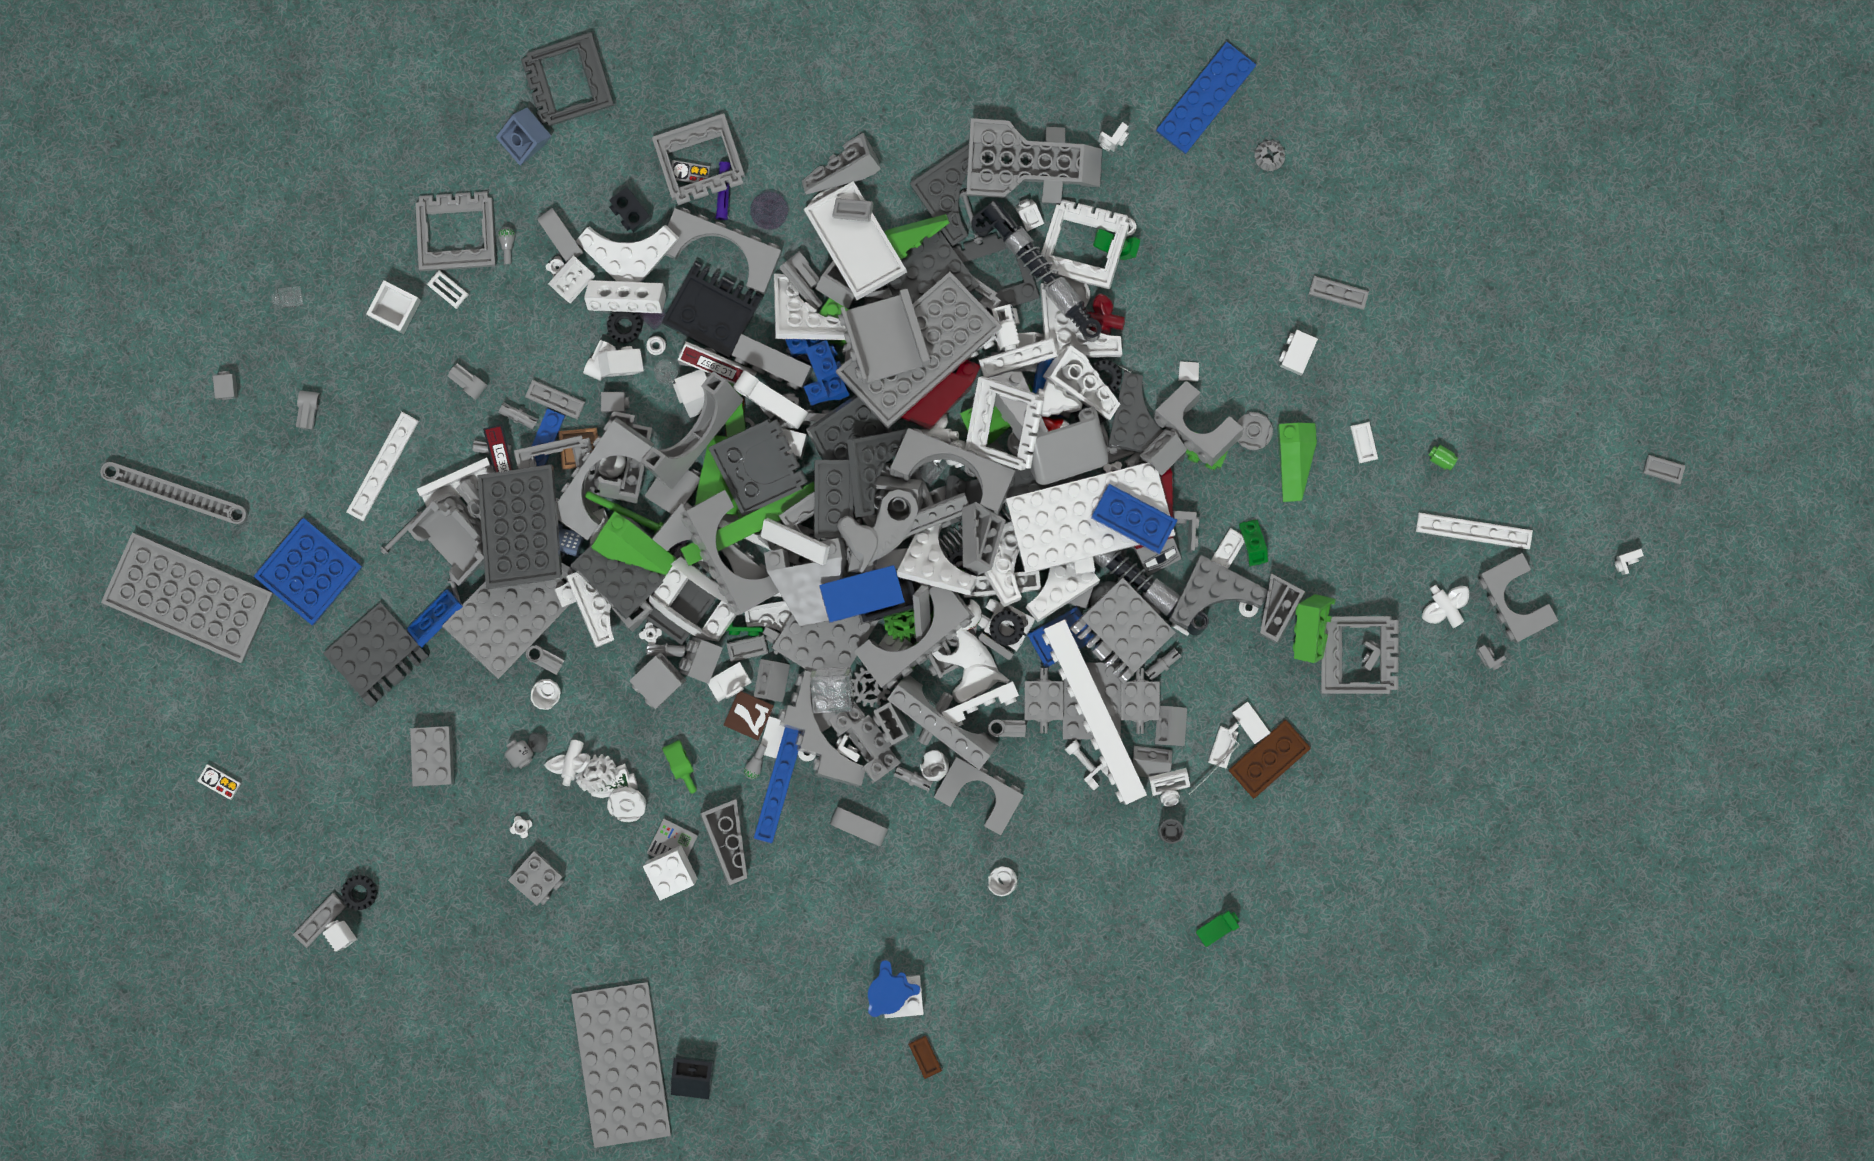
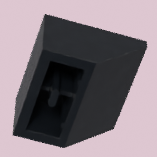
(691, 1077)

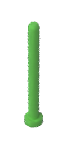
(623, 511)

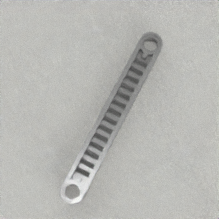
(174, 493)

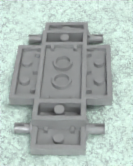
(1124, 701)

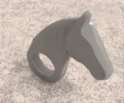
(877, 541)

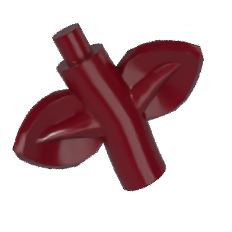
(1103, 314)

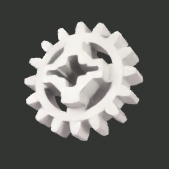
(597, 774)

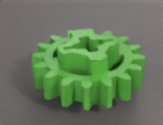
(901, 626)

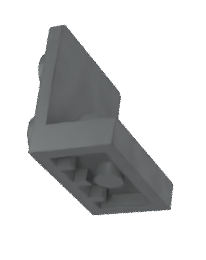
(958, 486)

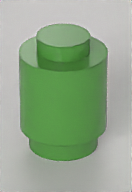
(1443, 457)

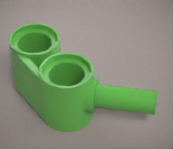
(680, 763)

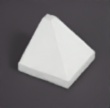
(1188, 371)

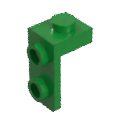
(751, 630)
(1218, 928)

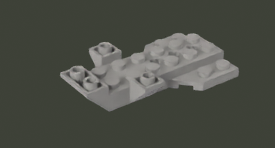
(1051, 161)

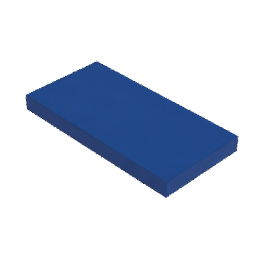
(1134, 519)
(861, 594)

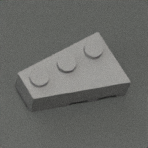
(980, 537)
(1279, 608)

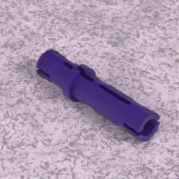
(723, 196)

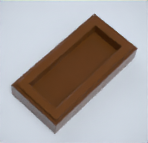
(925, 1057)

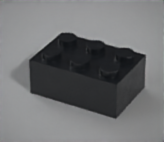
(907, 592)

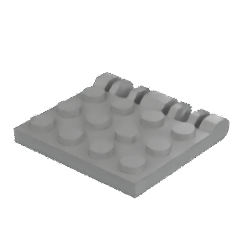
(1126, 627)

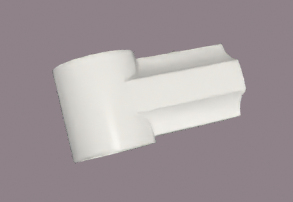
(592, 366)

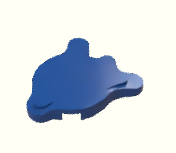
(889, 992)

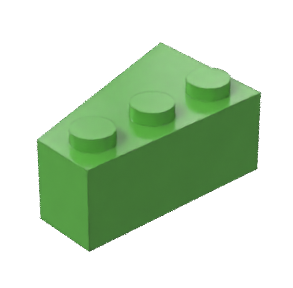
(1311, 627)

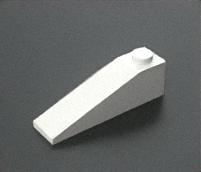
(1079, 379)

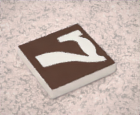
(748, 715)

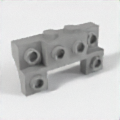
(868, 740)

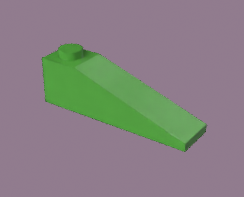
(1296, 453)

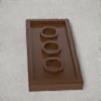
(1269, 759)

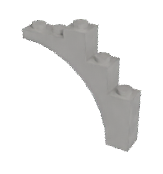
(811, 740)

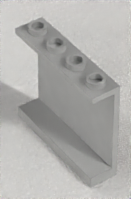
(884, 338)

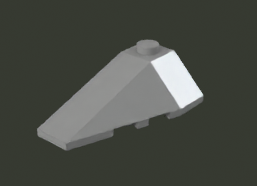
(851, 165)

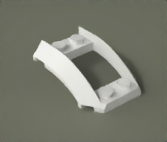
(671, 587)

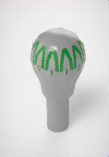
(506, 237)
(753, 767)

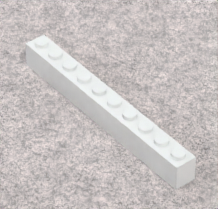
(1094, 712)

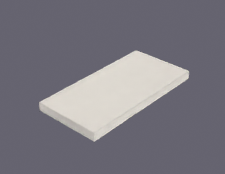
(855, 246)

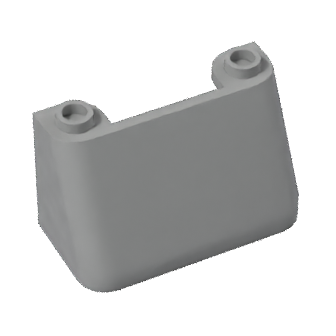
(1069, 449)
(453, 534)

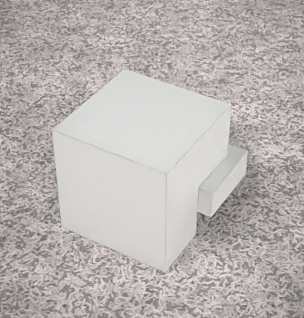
(690, 391)

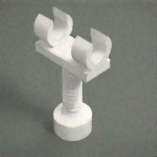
(1074, 748)

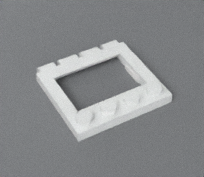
(1102, 220)
(981, 420)

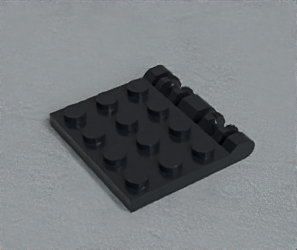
(711, 312)

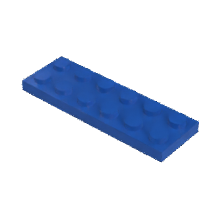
(1206, 98)

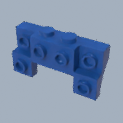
(824, 364)

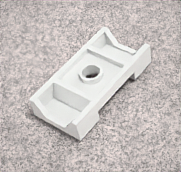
(1006, 694)

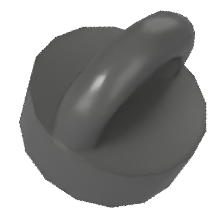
(537, 742)

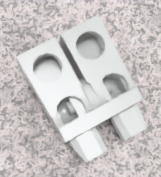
(1004, 627)

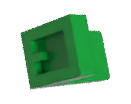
(1103, 241)
(1254, 542)

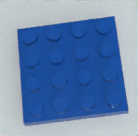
(308, 571)

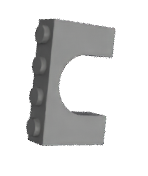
(1208, 446)
(1517, 625)
(1006, 797)

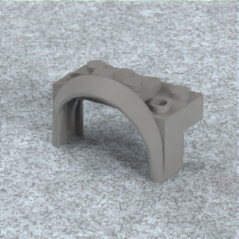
(628, 487)

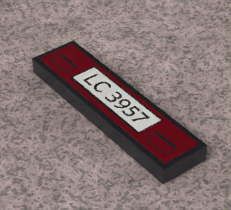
(498, 448)

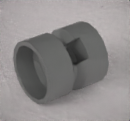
(1170, 831)

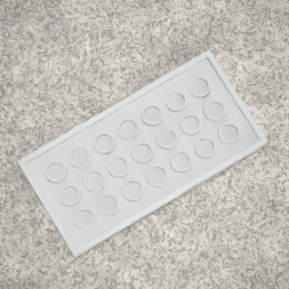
(1057, 525)

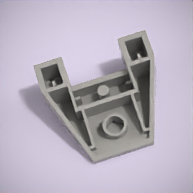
(801, 583)

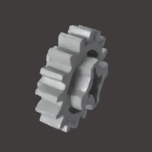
(861, 696)

